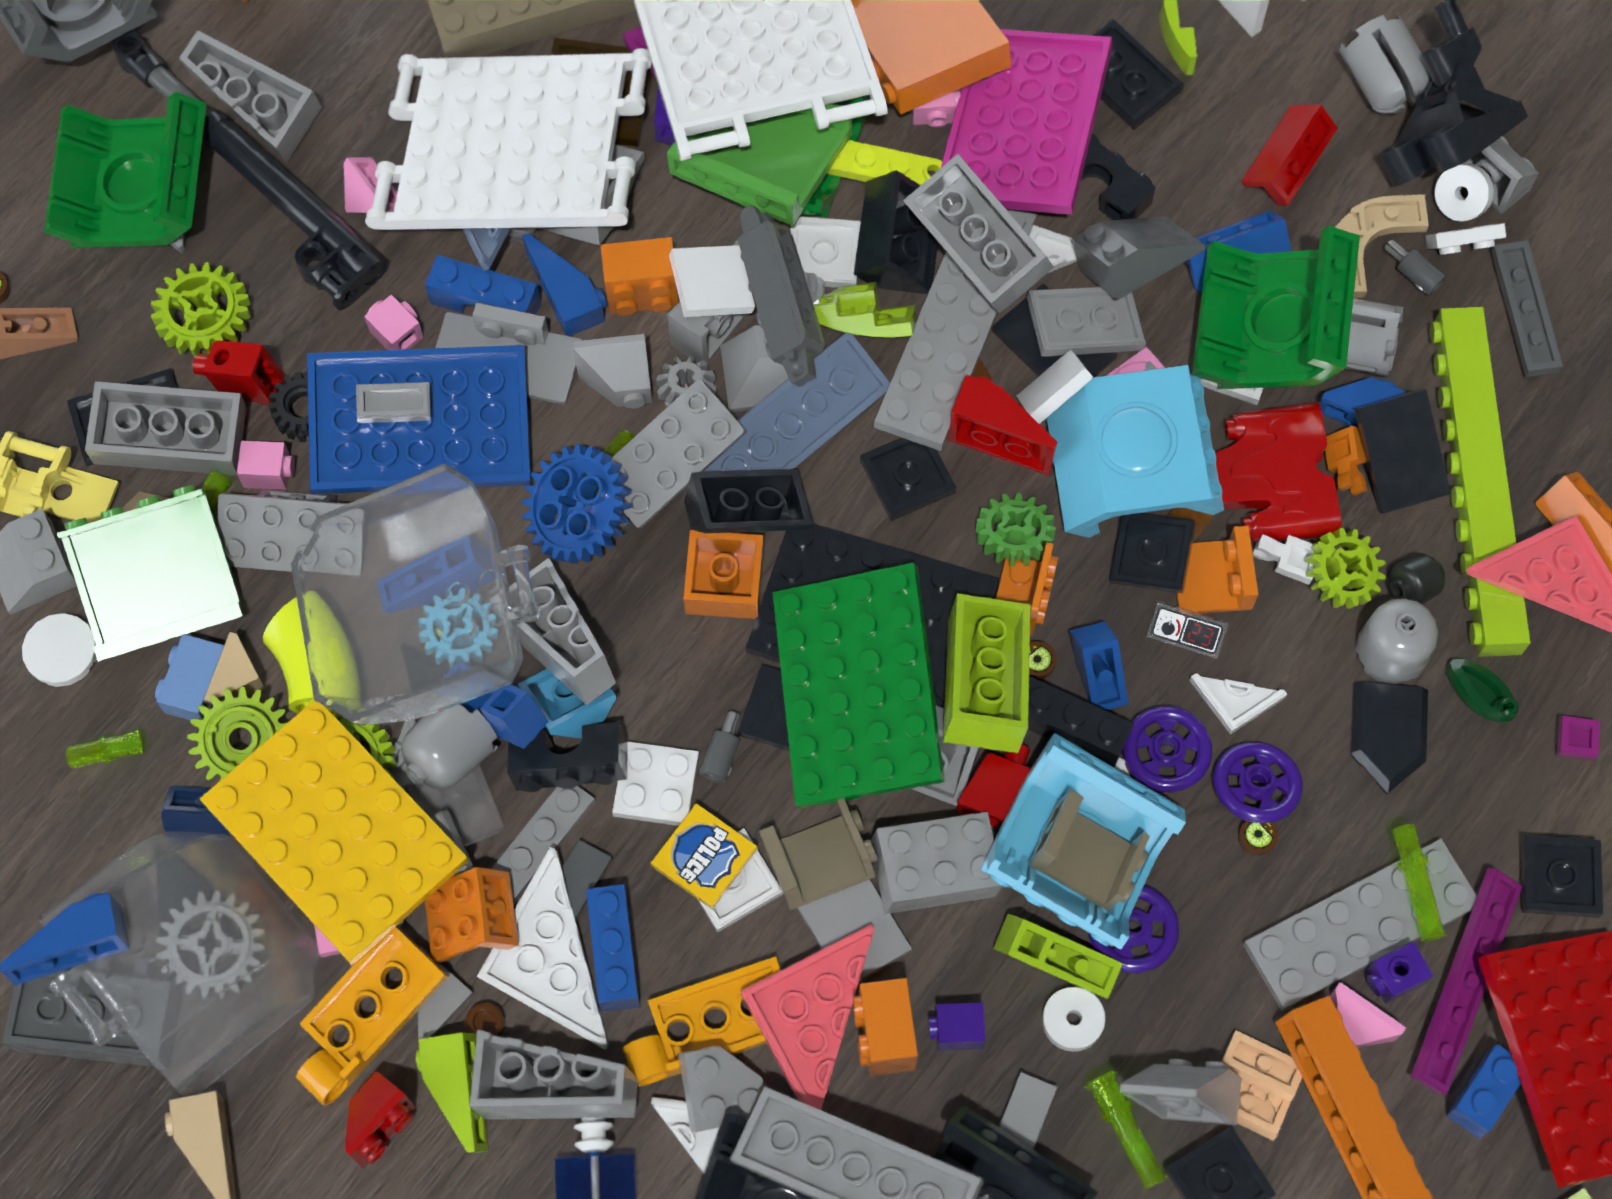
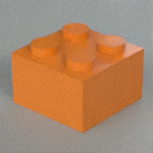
(639, 276)
(724, 574)
(887, 1026)

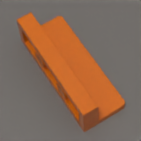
(1574, 497)

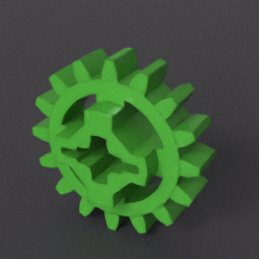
(1015, 529)

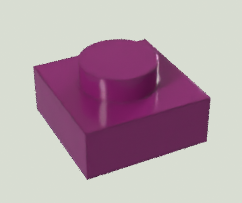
(1578, 738)

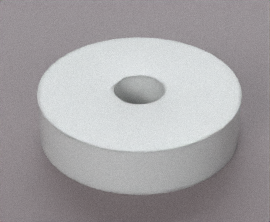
(1479, 192)
(1070, 1036)

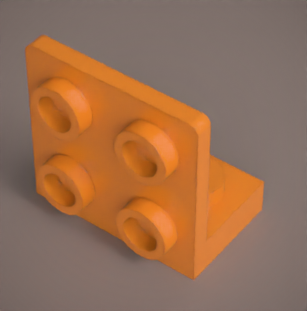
(1221, 575)
(1029, 584)
(471, 913)

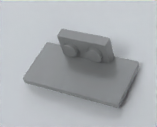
(548, 355)
(673, 446)
(269, 527)

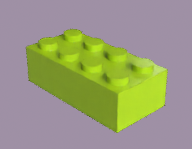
(987, 673)

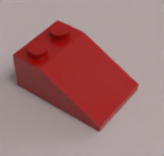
(996, 425)

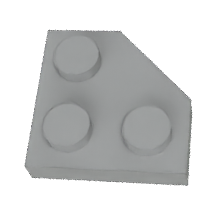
(716, 1085)

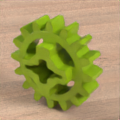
(1341, 568)

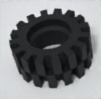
(281, 404)

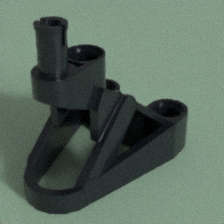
(1440, 128)

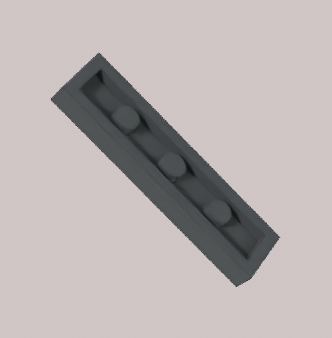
(1526, 308)

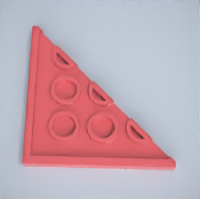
(1557, 571)
(807, 1011)

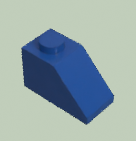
(1340, 402)
(1100, 665)

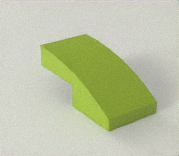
(1178, 40)

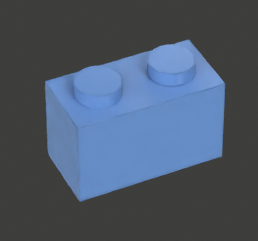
(188, 677)

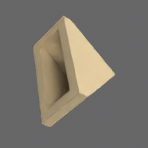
(233, 672)

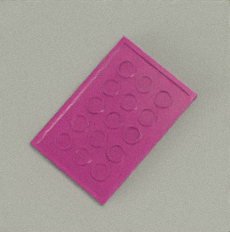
(1033, 121)

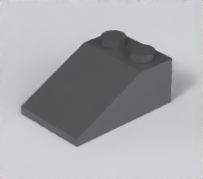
(1132, 252)

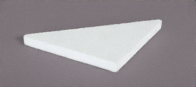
(550, 962)

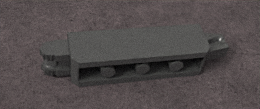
(780, 295)

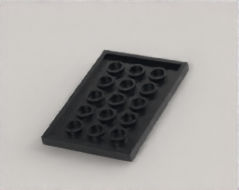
(831, 554)

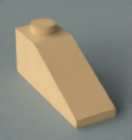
(203, 1136)

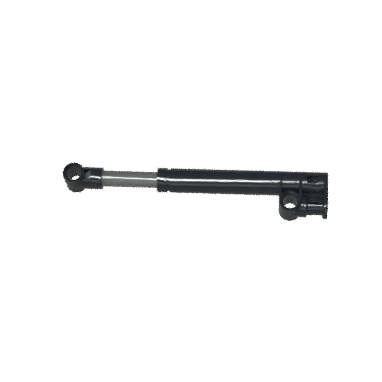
(346, 260)

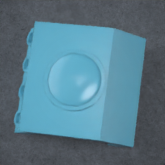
(1134, 448)
(1108, 800)

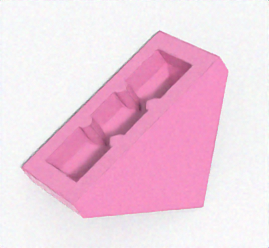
(361, 185)
(1363, 1020)

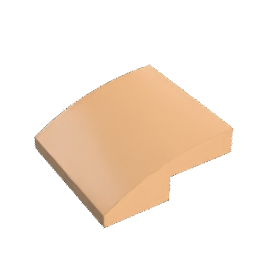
(1266, 1083)

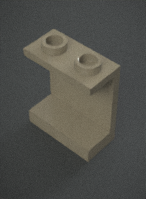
(1088, 855)
(820, 858)

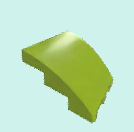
(858, 312)

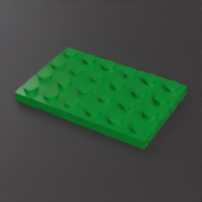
(857, 686)

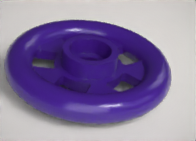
(1197, 741)
(1265, 756)
(1158, 948)

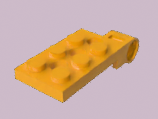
(657, 1055)
(335, 1068)

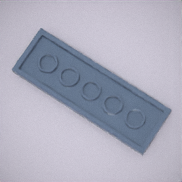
(801, 419)

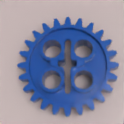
(576, 504)

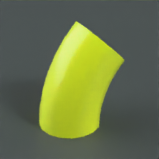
(287, 644)

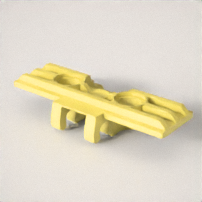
(29, 491)

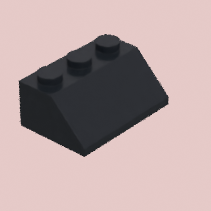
(892, 240)
(747, 501)

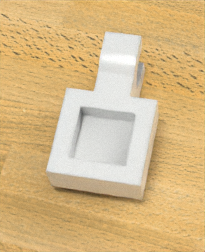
(1289, 556)

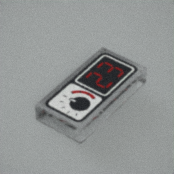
(1187, 629)

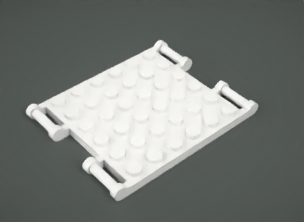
(754, 62)
(511, 142)

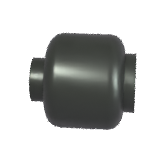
(1417, 578)

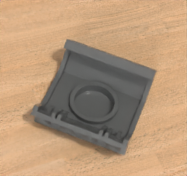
(70, 27)

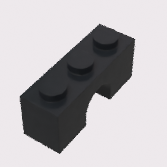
(1127, 190)
(1085, 724)
(597, 759)

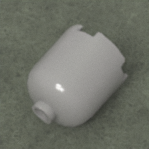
(1397, 641)
(447, 747)

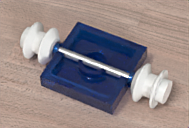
(596, 1174)

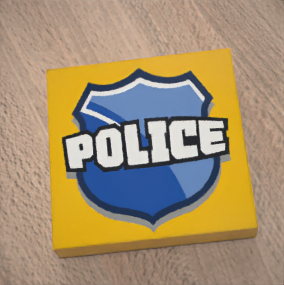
(704, 856)

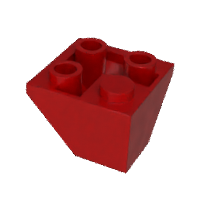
(374, 1117)

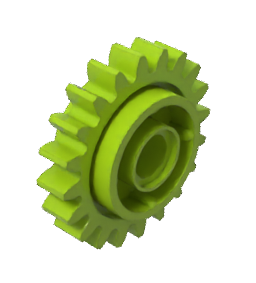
(222, 720)

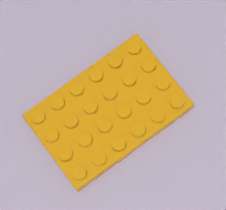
(334, 831)

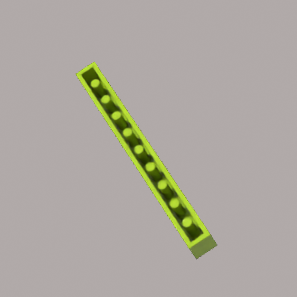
(1478, 474)

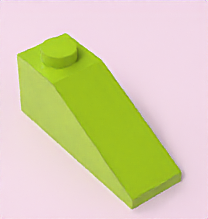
(1057, 956)
(448, 1074)

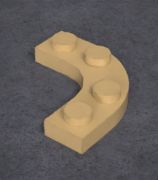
(1383, 217)

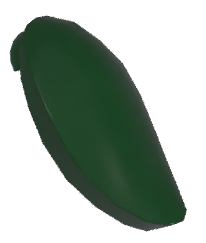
(1482, 690)

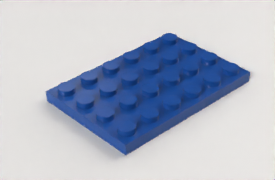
(473, 426)

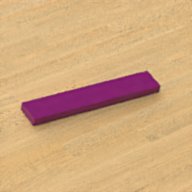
(1465, 982)

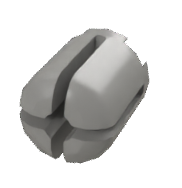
(1386, 64)
(1373, 337)

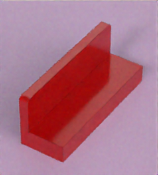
(1291, 152)

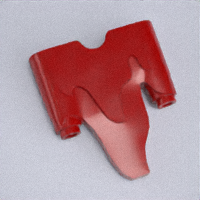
(1277, 471)

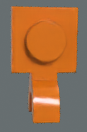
(1343, 455)

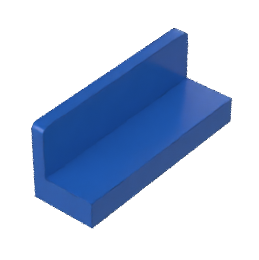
(1256, 234)

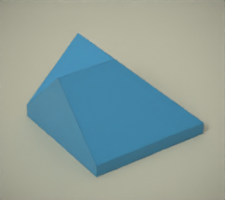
(563, 708)

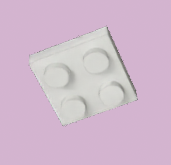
(657, 784)

